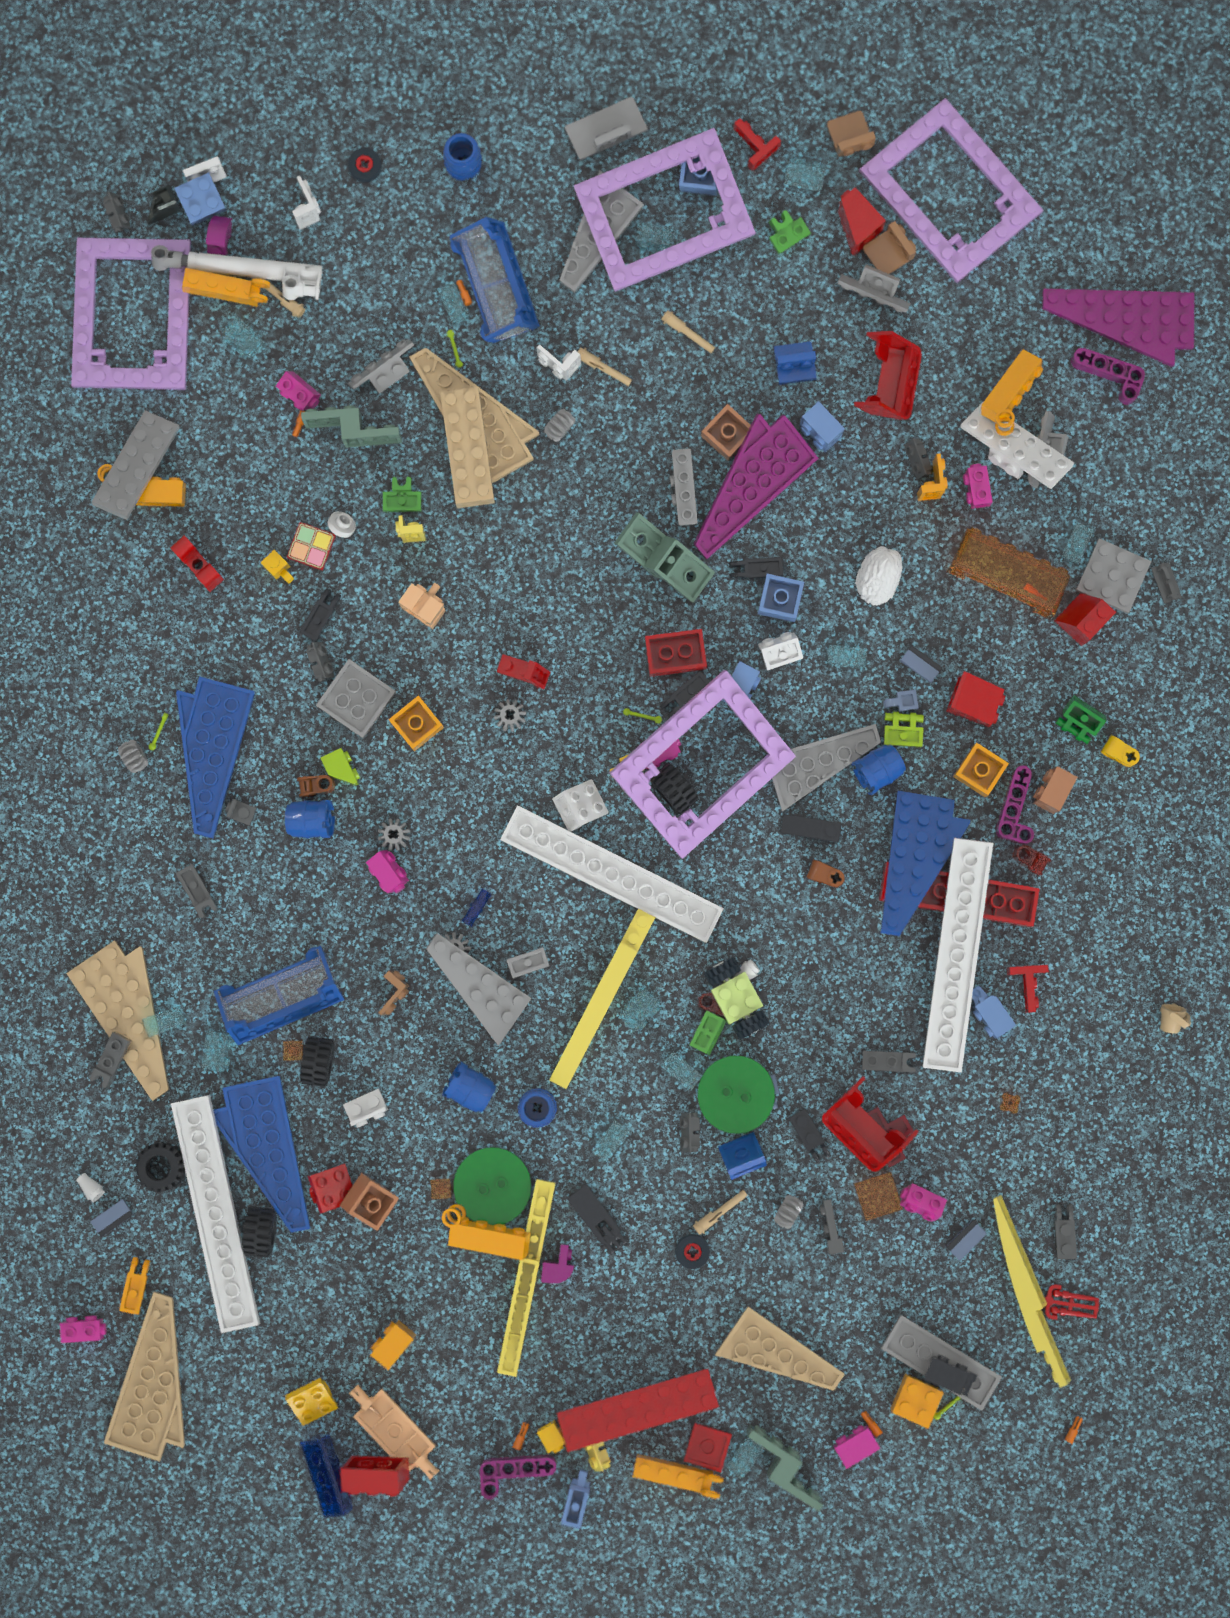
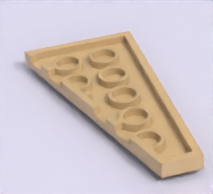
(769, 1348)

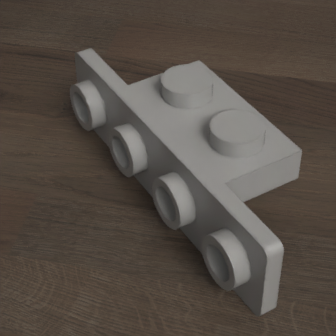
(876, 285)
(386, 370)
(1054, 440)
(683, 485)

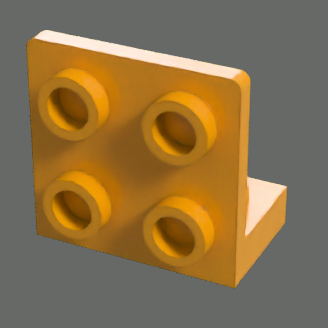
(935, 488)

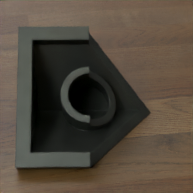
(162, 205)

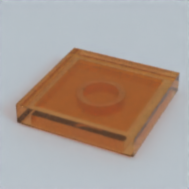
(878, 1196)

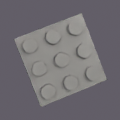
(1113, 575)
(356, 698)

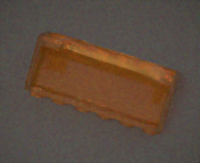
(1010, 571)

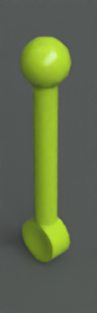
(450, 334)
(657, 719)
(152, 746)
(937, 1416)

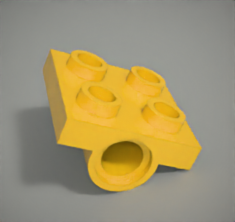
(311, 1401)

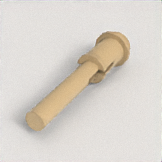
(296, 308)
(679, 326)
(595, 362)
(711, 1218)

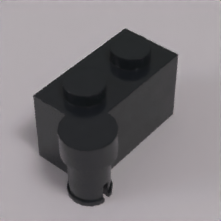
(950, 1376)

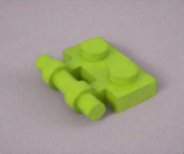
(901, 735)

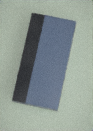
(921, 664)
(112, 1218)
(965, 1240)

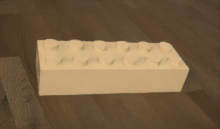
(467, 447)

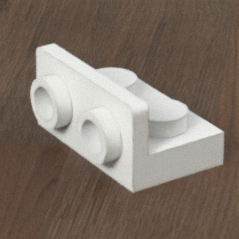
(212, 166)
(780, 650)
(365, 1107)

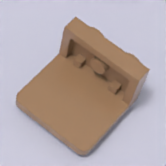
(850, 134)
(890, 249)
(397, 980)

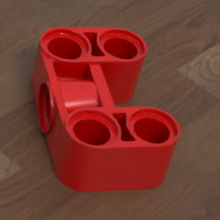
(190, 556)

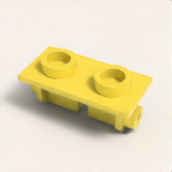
(598, 1459)

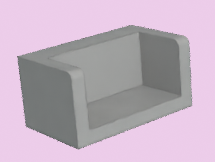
(528, 963)

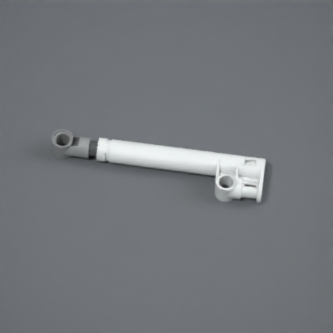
(296, 278)

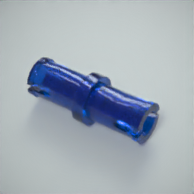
(476, 907)

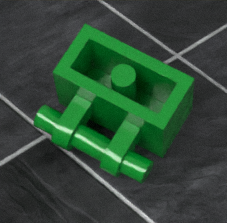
(1082, 715)

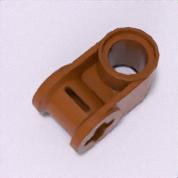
(311, 785)
(822, 872)

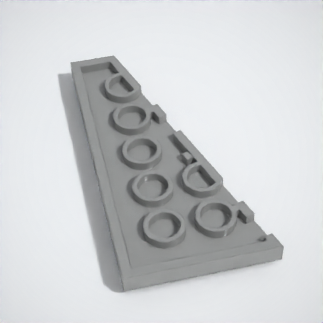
(584, 256)
(820, 762)
(487, 994)

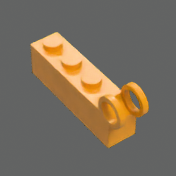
(224, 287)
(1010, 389)
(158, 491)
(484, 1237)
(676, 1475)

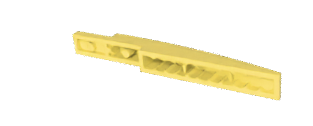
(602, 998)
(526, 1279)
(1028, 1293)

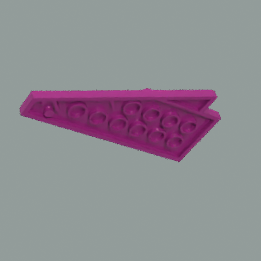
(1140, 320)
(761, 470)

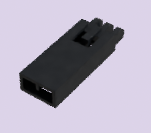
(593, 1213)

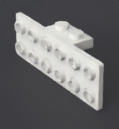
(1018, 450)

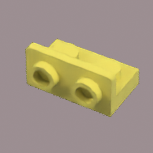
(410, 533)

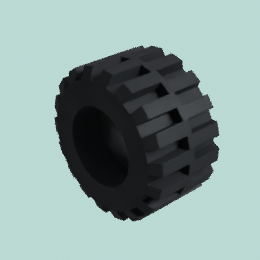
(674, 789)
(317, 1061)
(144, 1172)
(259, 1232)

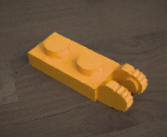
(134, 1288)

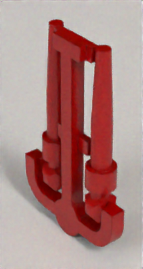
(1063, 1311)

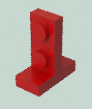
(756, 143)
(525, 671)
(1029, 983)

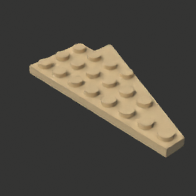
(503, 429)
(120, 997)
(150, 1398)

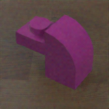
(218, 235)
(558, 1271)

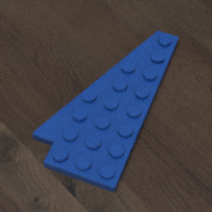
(211, 738)
(918, 851)
(262, 1137)

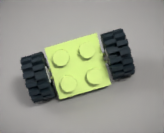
(736, 998)

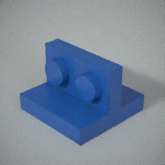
(795, 362)
(742, 1155)

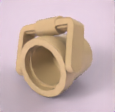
(1173, 1018)

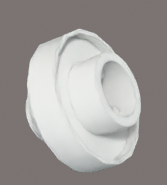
(341, 524)

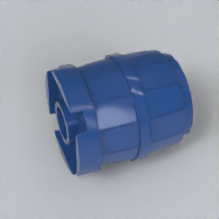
(462, 146)
(879, 768)
(310, 819)
(469, 1088)
(526, 1105)

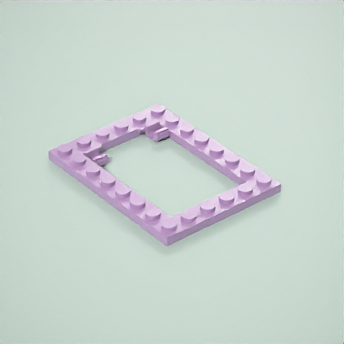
(734, 213)
(968, 256)
(98, 374)
(635, 782)

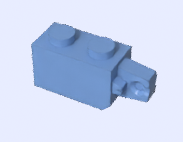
(991, 1013)
(576, 1501)

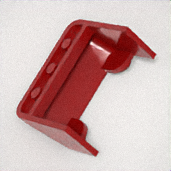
(897, 376)
(861, 1132)

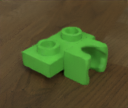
(788, 232)
(402, 498)

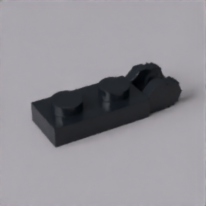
(758, 567)
(319, 616)
(686, 692)
(808, 1133)

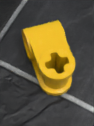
(1117, 749)

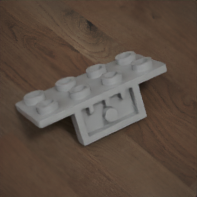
(606, 128)

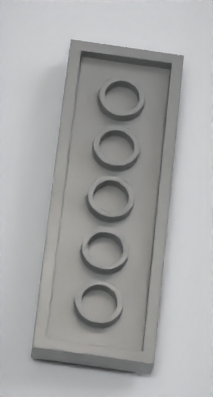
(135, 465)
(918, 1346)

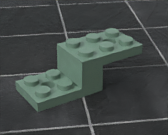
(351, 426)
(664, 557)
(785, 1466)

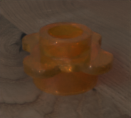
(1015, 1103)

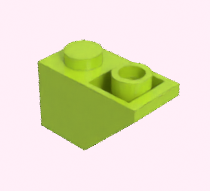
(338, 767)

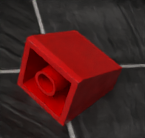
(859, 220)
(1084, 617)
(976, 700)

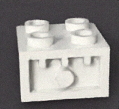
(306, 214)
(560, 370)
(580, 805)

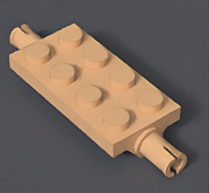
(394, 1429)

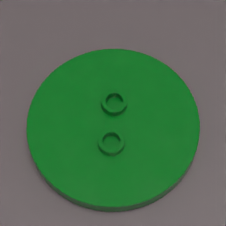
(736, 1094)
(492, 1185)

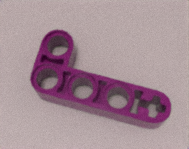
(1106, 372)
(1017, 804)
(518, 1472)

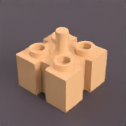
(423, 604)

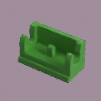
(708, 1032)

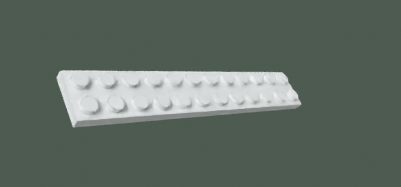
(611, 874)
(957, 954)
(215, 1214)

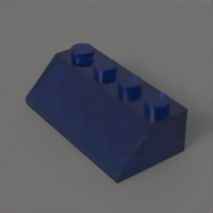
(326, 1475)

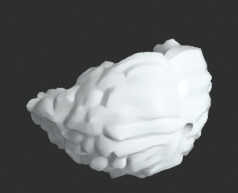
(879, 575)

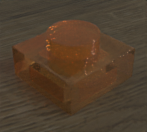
(292, 1050)
(441, 1188)

